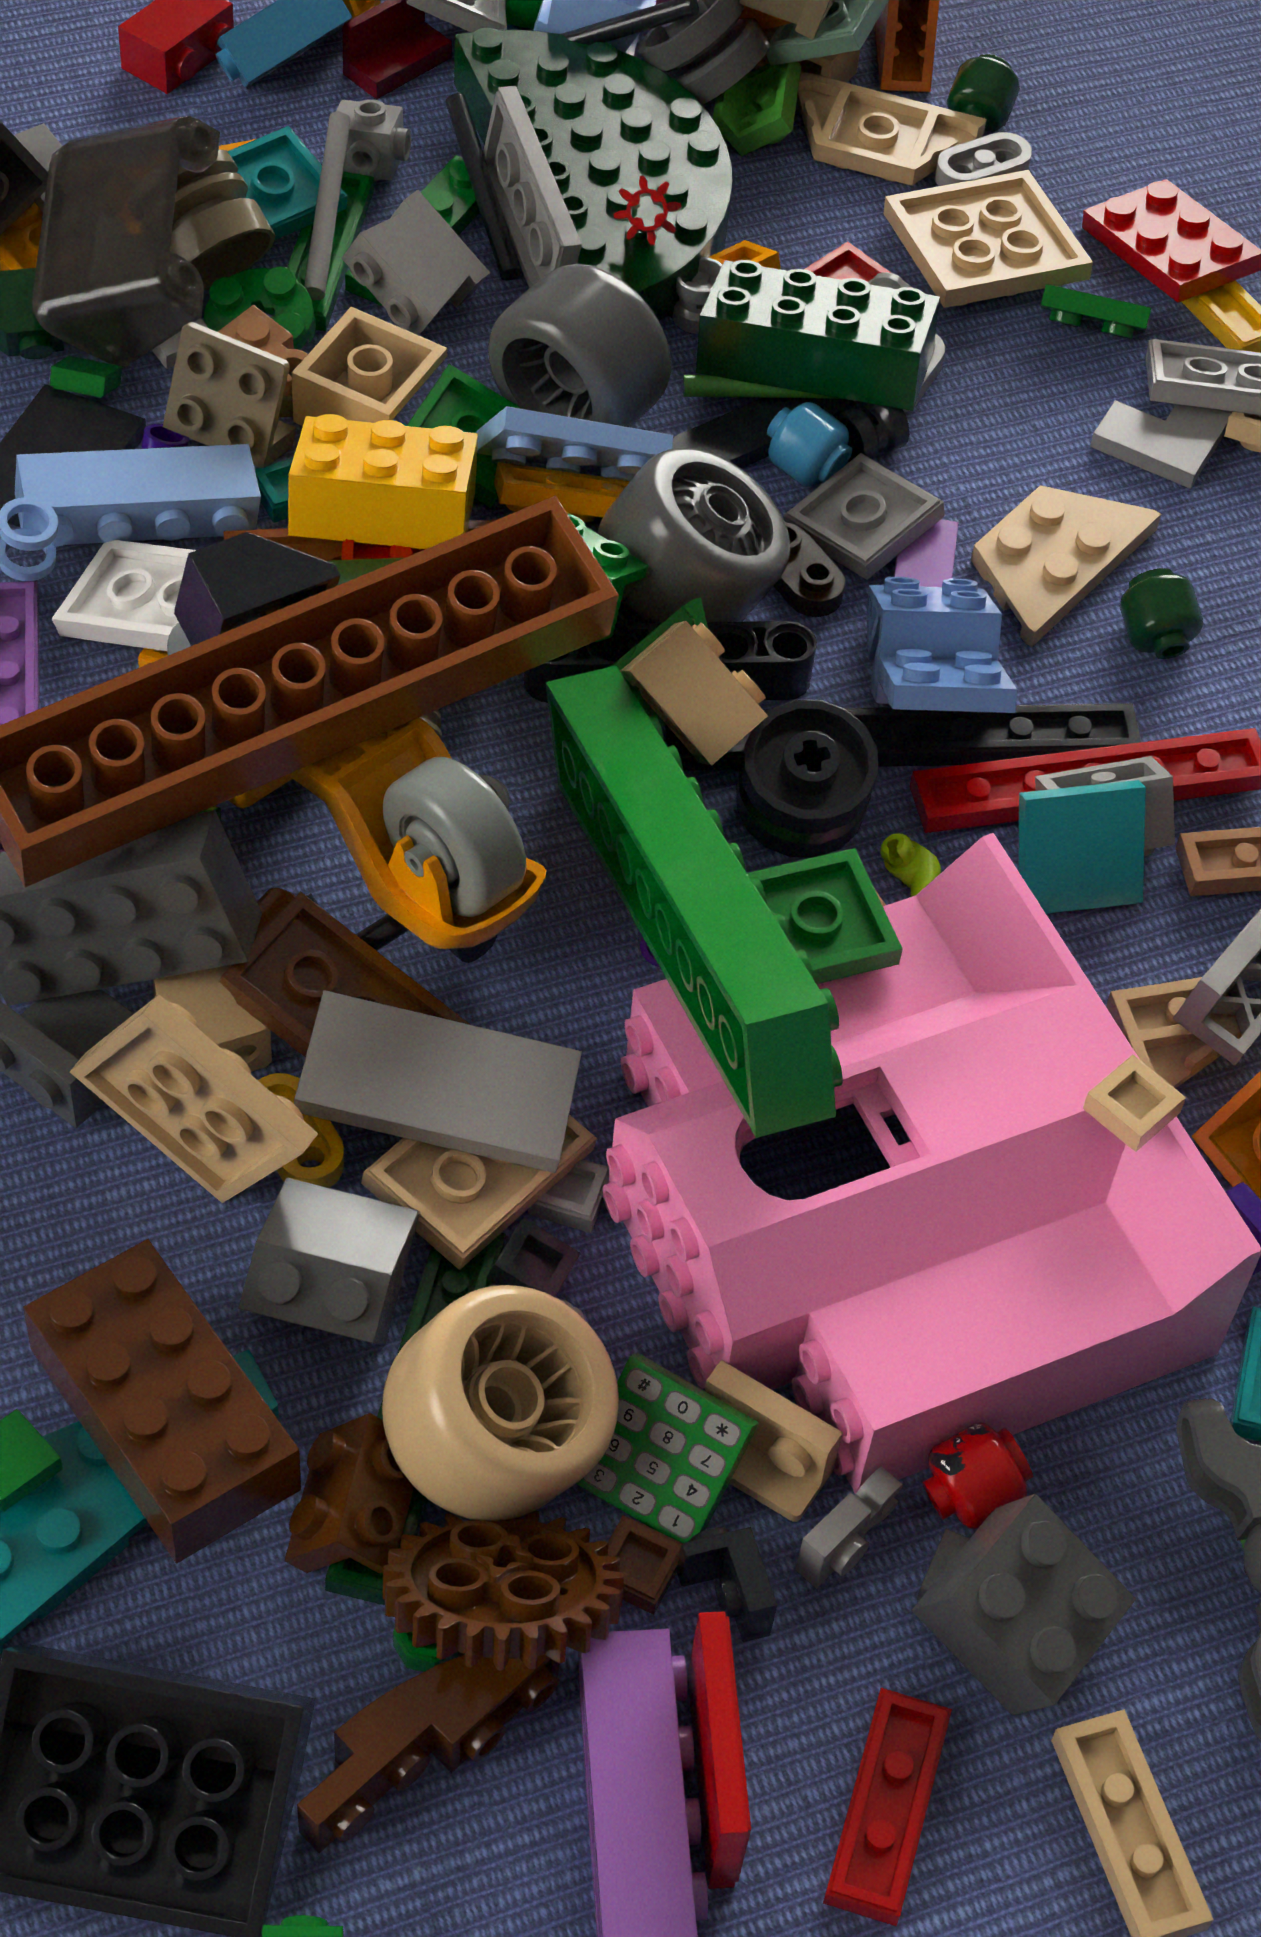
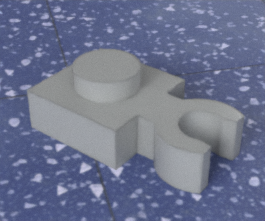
(839, 1537)

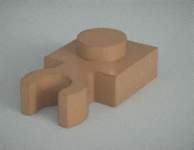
(267, 335)

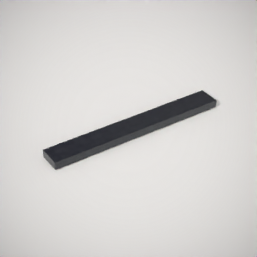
(970, 737)

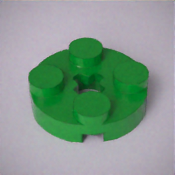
(270, 290)

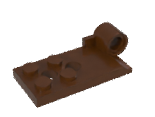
(309, 951)

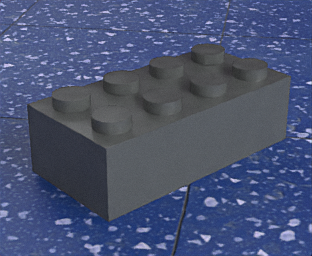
(128, 915)

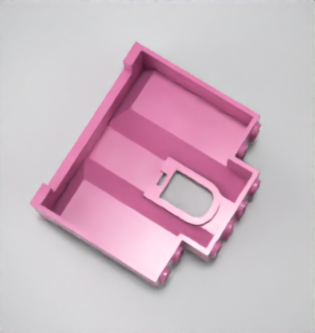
(1004, 1251)

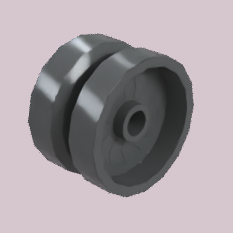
(707, 49)

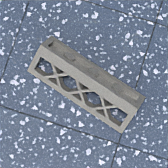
(1210, 992)

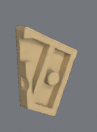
(1157, 1039)

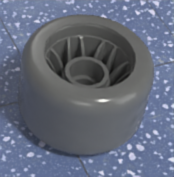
(581, 348)
(702, 535)

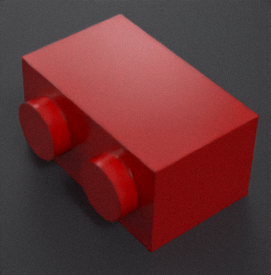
(173, 40)

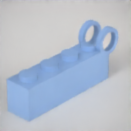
(126, 498)

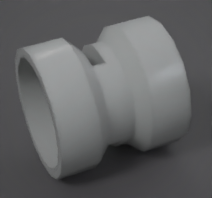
(694, 295)

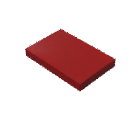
(718, 1750)

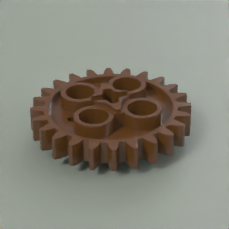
(503, 1589)

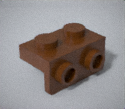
(350, 1500)

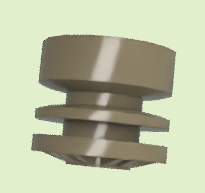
(216, 223)

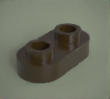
(804, 564)

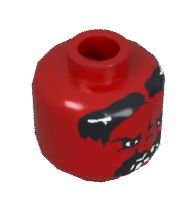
(976, 1474)

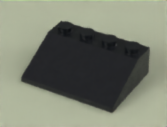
(145, 1789)

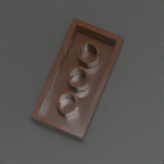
(163, 1400)

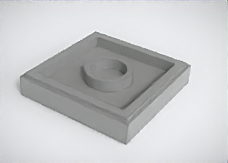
(866, 515)

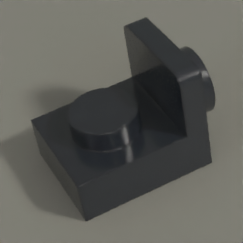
(738, 1574)

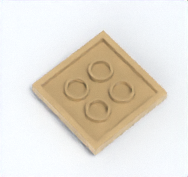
(987, 238)
(194, 1099)

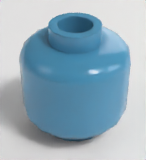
(808, 443)

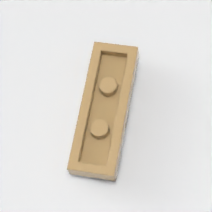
(1131, 1828)

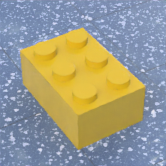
(381, 482)

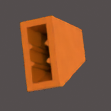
(906, 44)

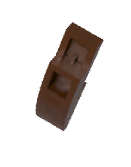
(388, 1743)

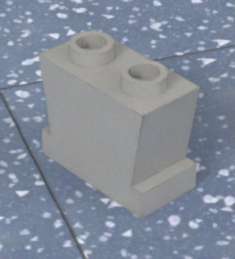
(415, 264)

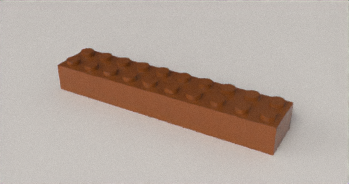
(295, 687)

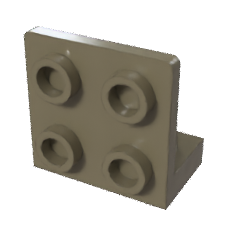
(228, 394)

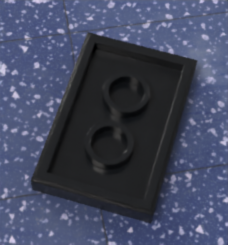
(60, 424)

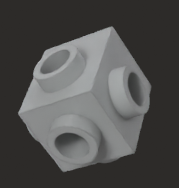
(375, 138)

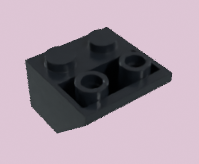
(245, 581)

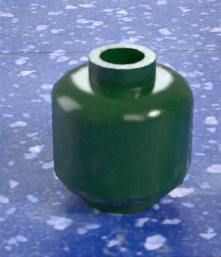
(985, 89)
(1161, 613)

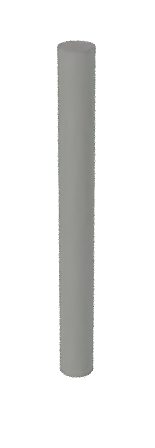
(327, 205)

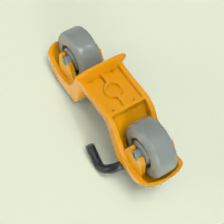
(422, 835)

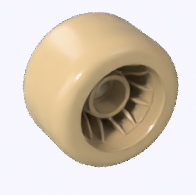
(500, 1403)

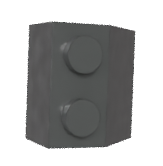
(330, 1261)

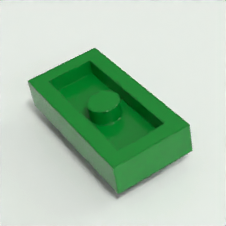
(1117, 316)

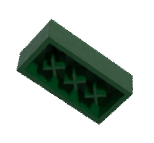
(817, 334)

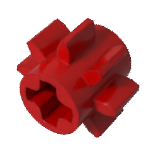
(660, 219)

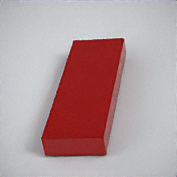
(887, 1807)

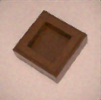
(646, 1560)

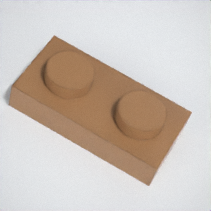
(1221, 860)

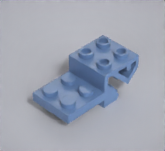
(936, 647)

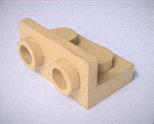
(789, 1450)

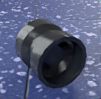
(875, 429)

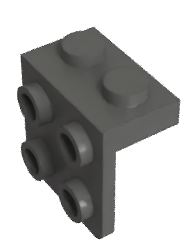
(49, 1041)

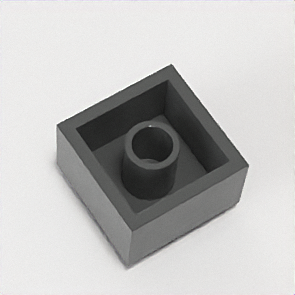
(1024, 1605)

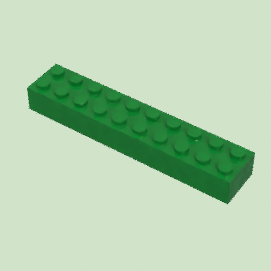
(696, 904)

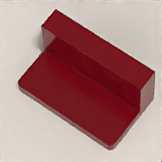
(391, 47)

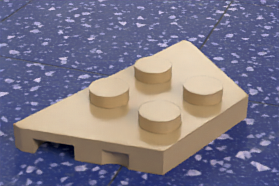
(879, 130)
(1057, 552)

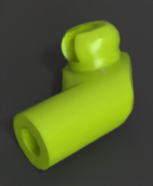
(909, 862)

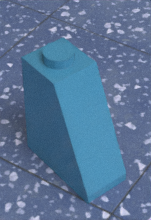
(278, 36)

